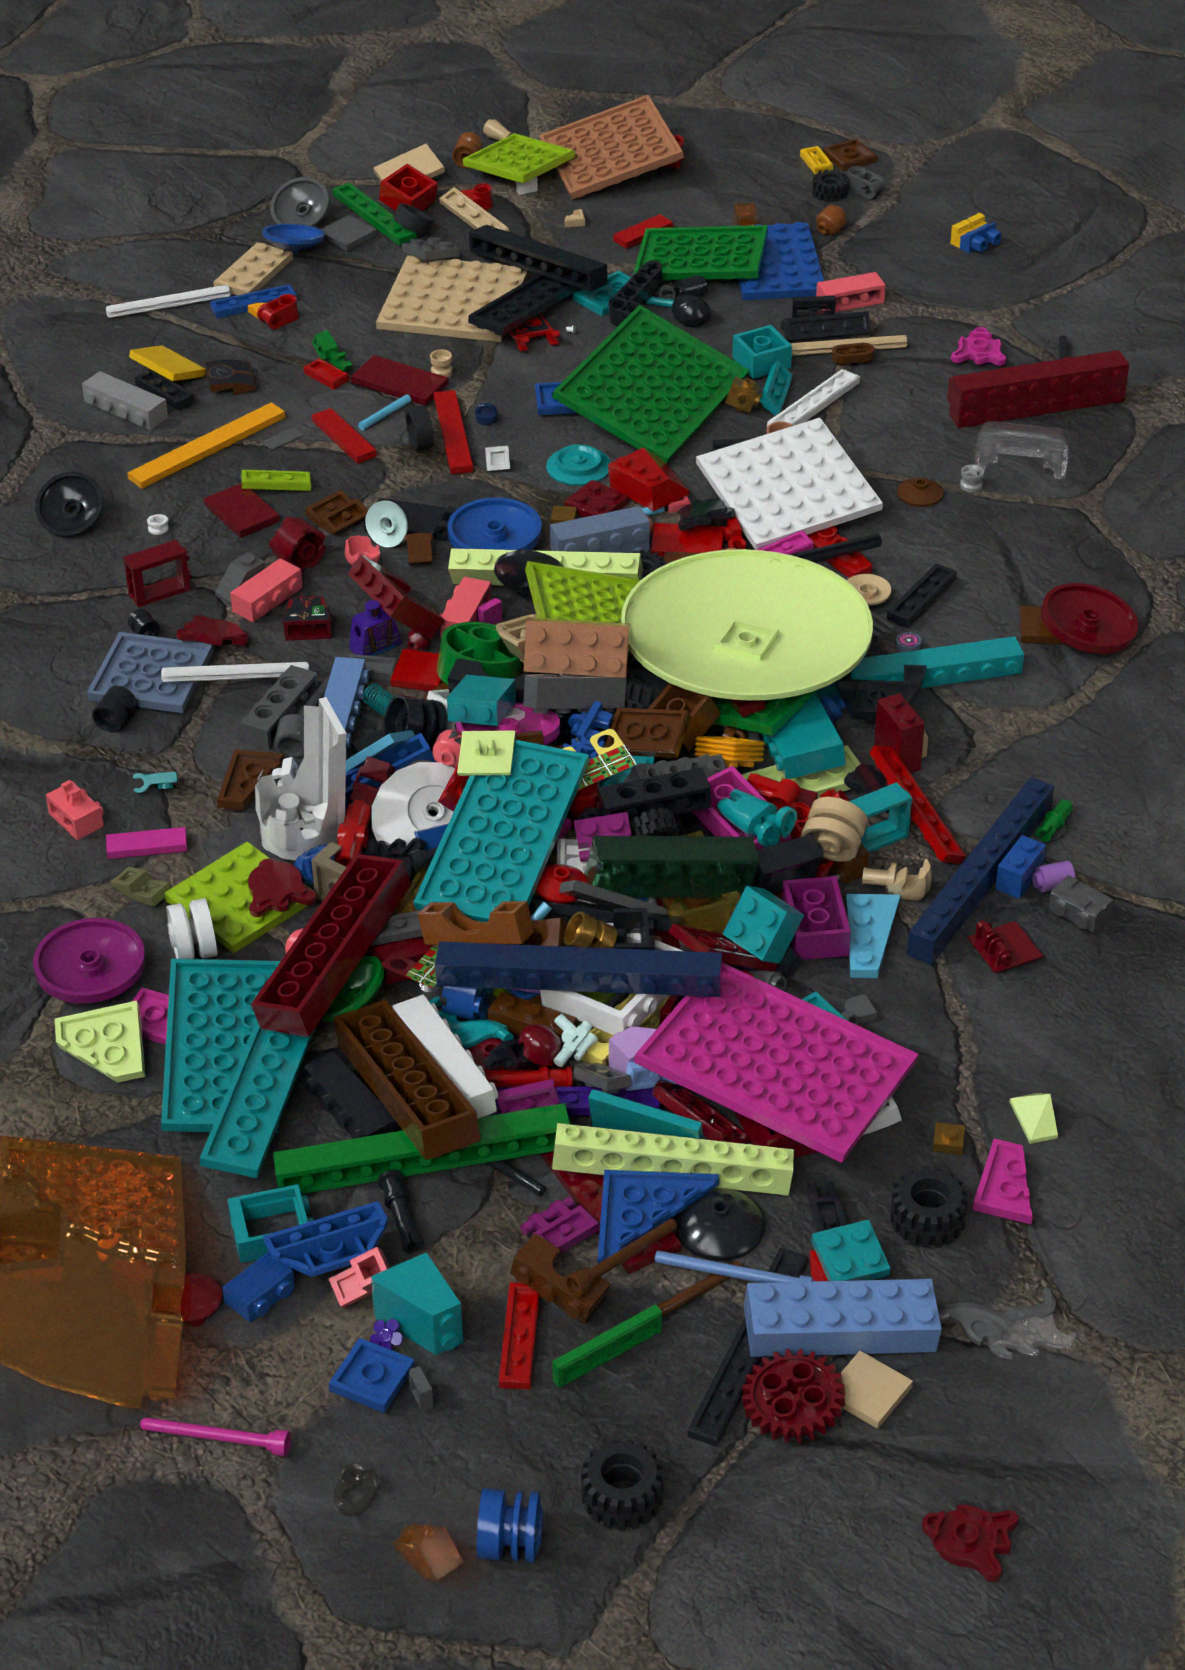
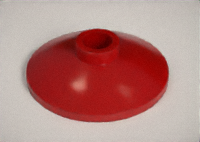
(553, 877)

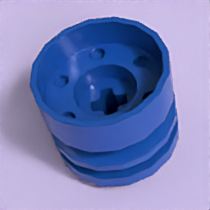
(509, 1525)

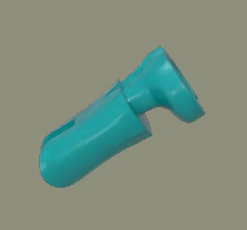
(758, 817)

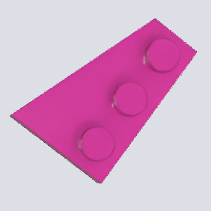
(1004, 1184)

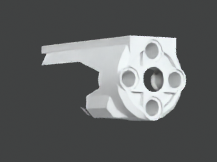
(316, 789)

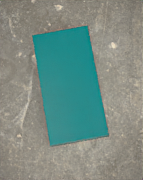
(622, 1114)

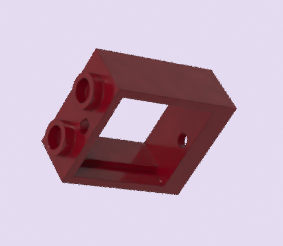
(151, 558)

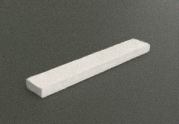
(818, 398)

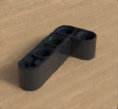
(636, 291)

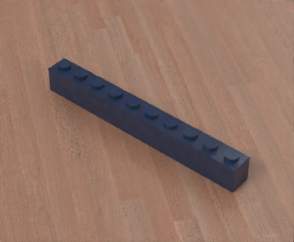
(978, 872)
(579, 969)

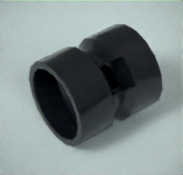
(114, 708)

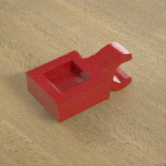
(732, 534)

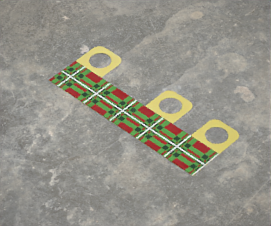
(609, 762)

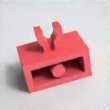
(75, 810)

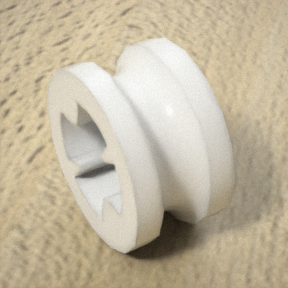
(157, 524)

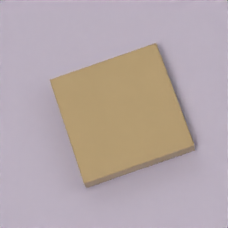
(872, 1389)

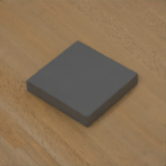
(348, 233)

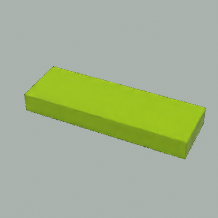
(276, 480)

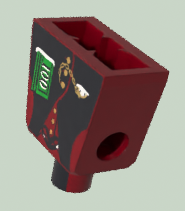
(306, 618)

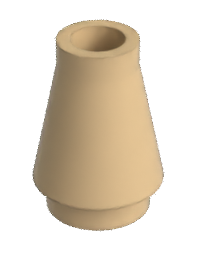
(495, 130)

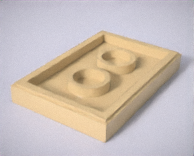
(420, 158)

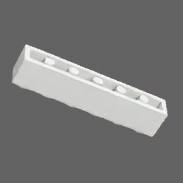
(448, 1052)

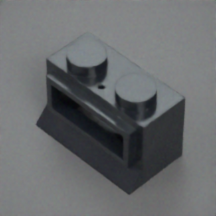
(633, 921)

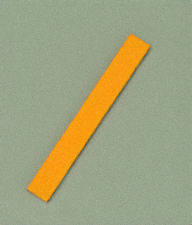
(206, 445)

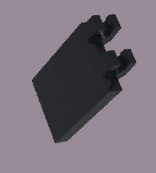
(424, 518)

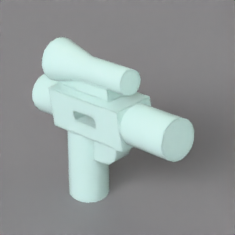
(574, 1040)

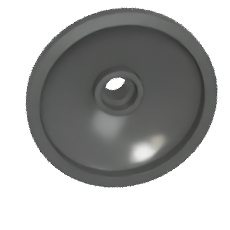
(300, 196)

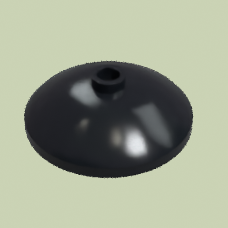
(64, 494)
(511, 568)
(721, 1225)

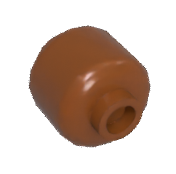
(831, 220)

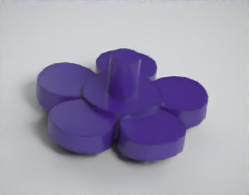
(387, 1334)

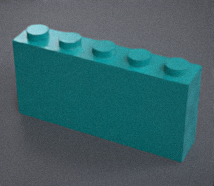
(806, 742)

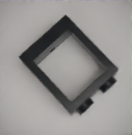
(787, 861)

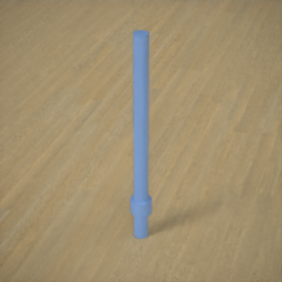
(725, 1269)

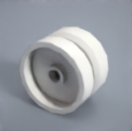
(196, 930)

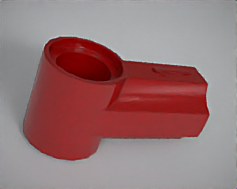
(481, 195)
(777, 793)

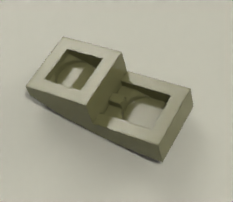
(138, 886)

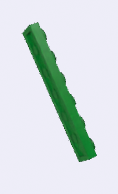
(373, 213)

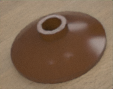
(920, 492)

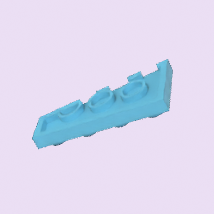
(870, 927)

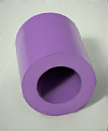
(1050, 875)

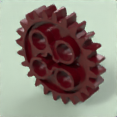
(793, 1395)

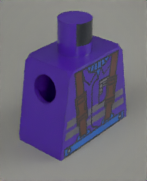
(373, 631)

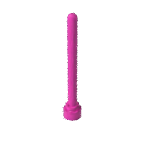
(276, 1442)

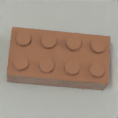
(577, 647)

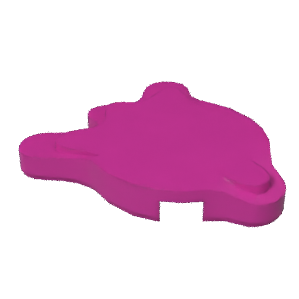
(979, 348)

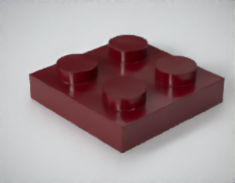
(596, 499)

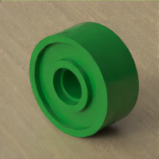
(477, 643)

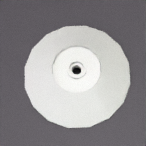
(406, 799)

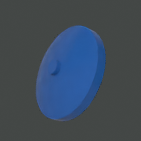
(495, 525)

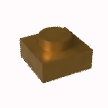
(948, 1138)

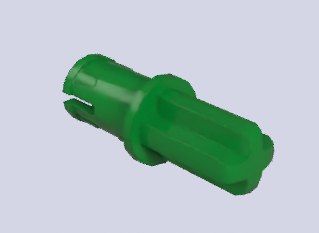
(1054, 820)

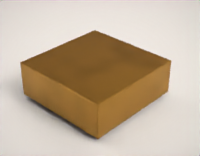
(563, 514)

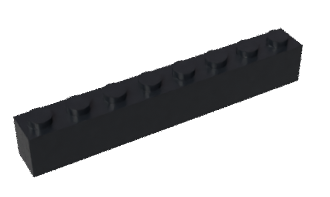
(538, 258)

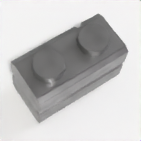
(1081, 904)

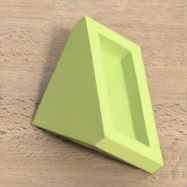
(1036, 1116)

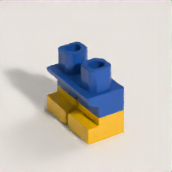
(974, 234)

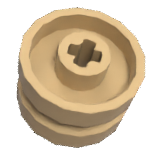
(837, 827)

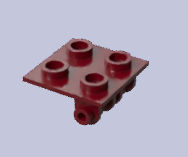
(1003, 945)

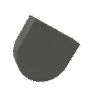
(861, 1007)

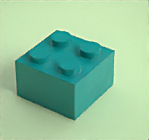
(760, 349)
(763, 924)

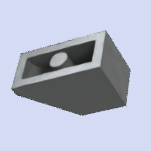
(238, 573)

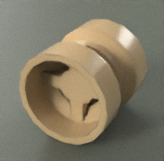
(441, 362)

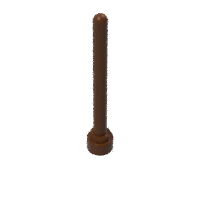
(580, 1282)

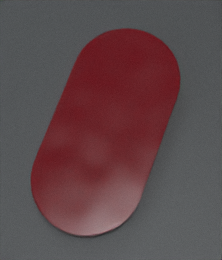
(688, 1105)

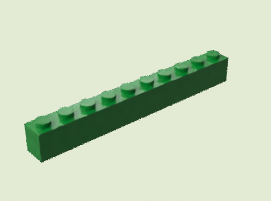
(368, 1157)

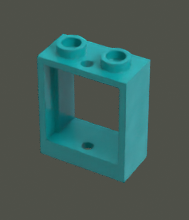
(893, 829)
(259, 1206)

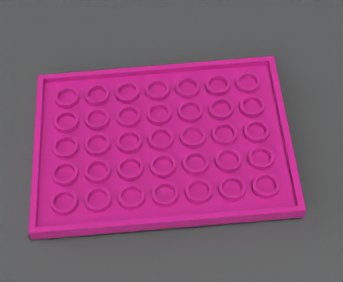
(779, 1062)

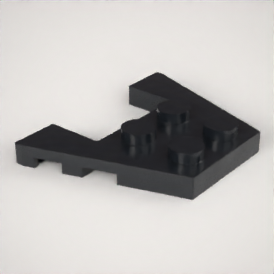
(862, 695)

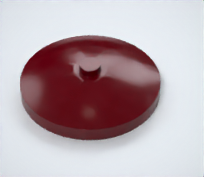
(1089, 618)

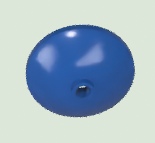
(293, 236)

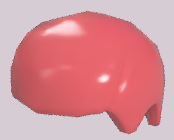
(361, 545)

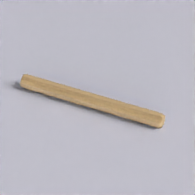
(825, 347)

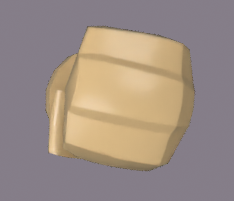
(899, 883)

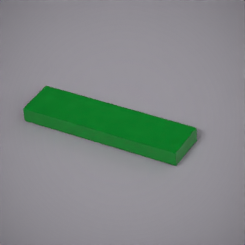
(607, 1346)

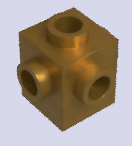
(743, 394)

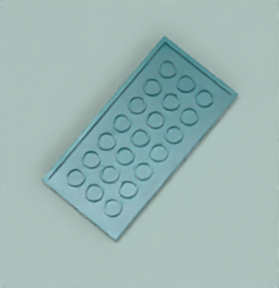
(503, 832)
(206, 1036)

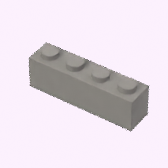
(125, 400)

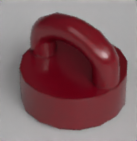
(420, 641)

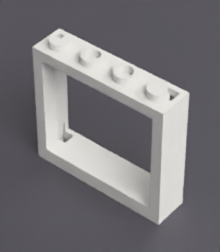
(601, 1015)

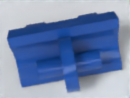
(588, 724)

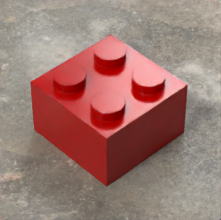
(408, 187)

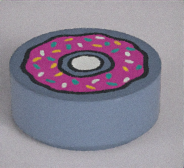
(908, 642)

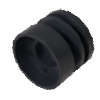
(416, 715)

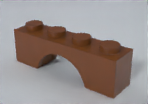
(446, 923)

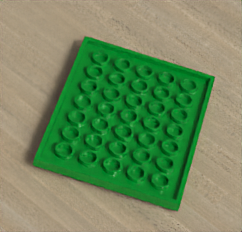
(650, 384)

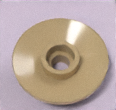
(871, 587)

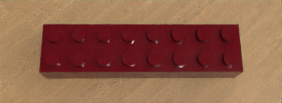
(1038, 388)
(331, 945)

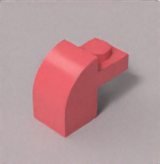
(356, 1281)

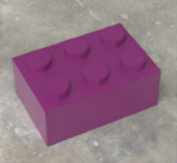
(825, 925)

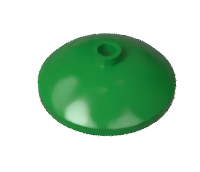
(359, 988)

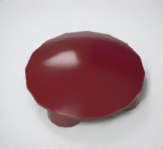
(199, 1298)

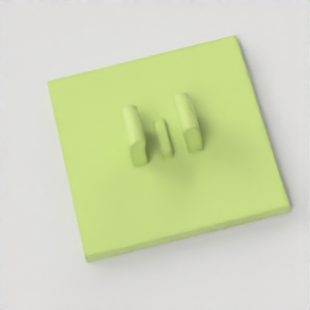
(486, 753)

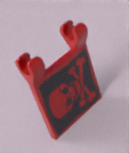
(532, 328)

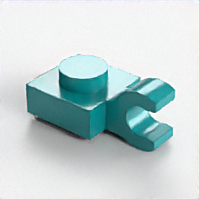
(163, 780)

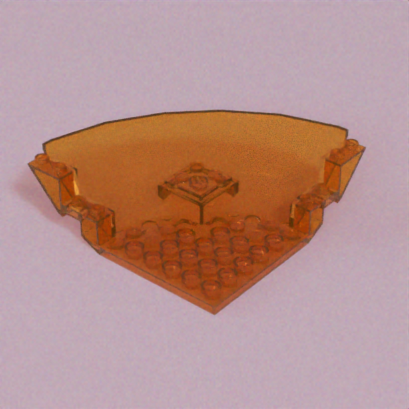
(91, 1268)

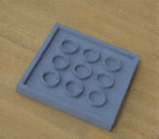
(137, 664)

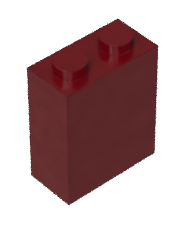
(901, 729)

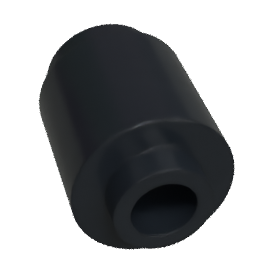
(692, 285)

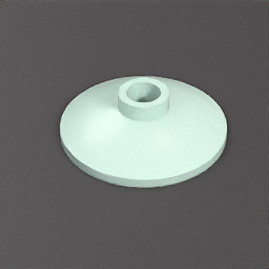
(378, 523)

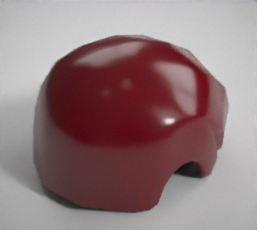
(540, 1044)

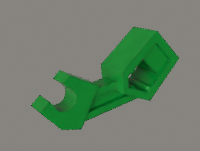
(328, 349)

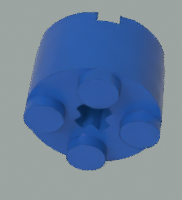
(467, 1002)

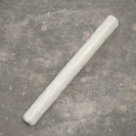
(168, 301)
(227, 672)

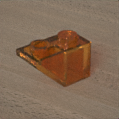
(428, 1550)

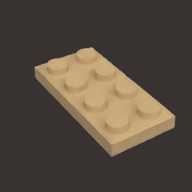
(254, 269)

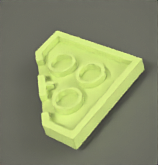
(105, 1040)

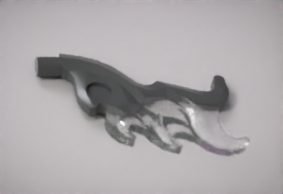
(1014, 1329)

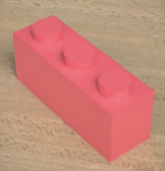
(853, 291)
(266, 590)
(465, 602)

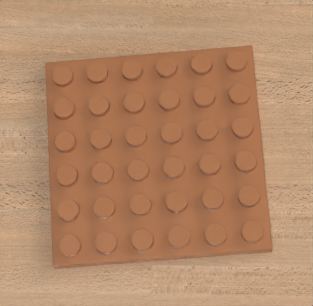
(614, 146)

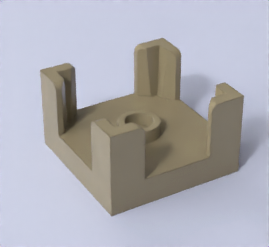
(325, 870)

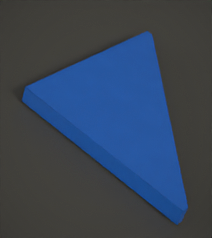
(642, 1201)

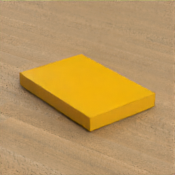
(167, 363)

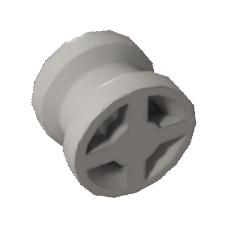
(972, 478)

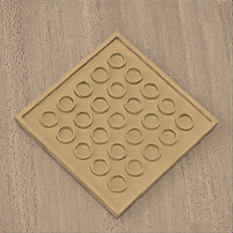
(441, 294)

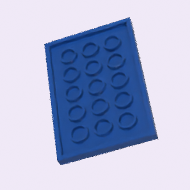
(787, 266)

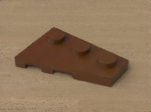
(242, 776)

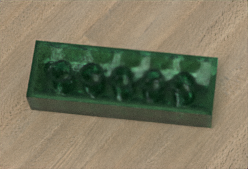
(672, 865)

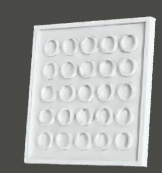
(789, 483)

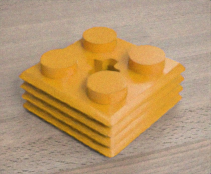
(732, 749)

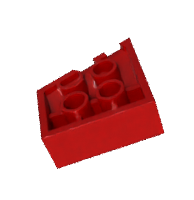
(646, 479)

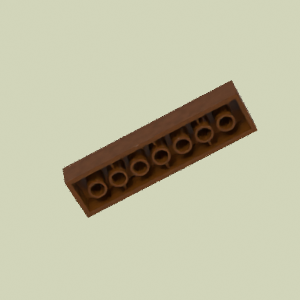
(407, 1080)

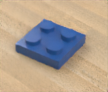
(371, 1375)

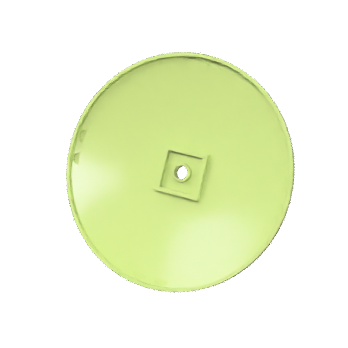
(701, 609)

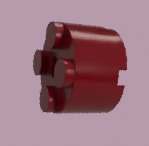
(298, 543)

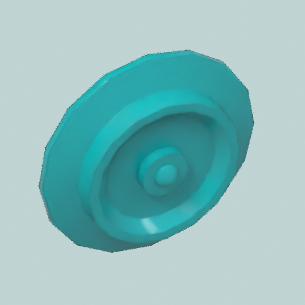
(578, 465)

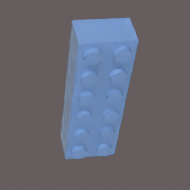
(842, 1317)

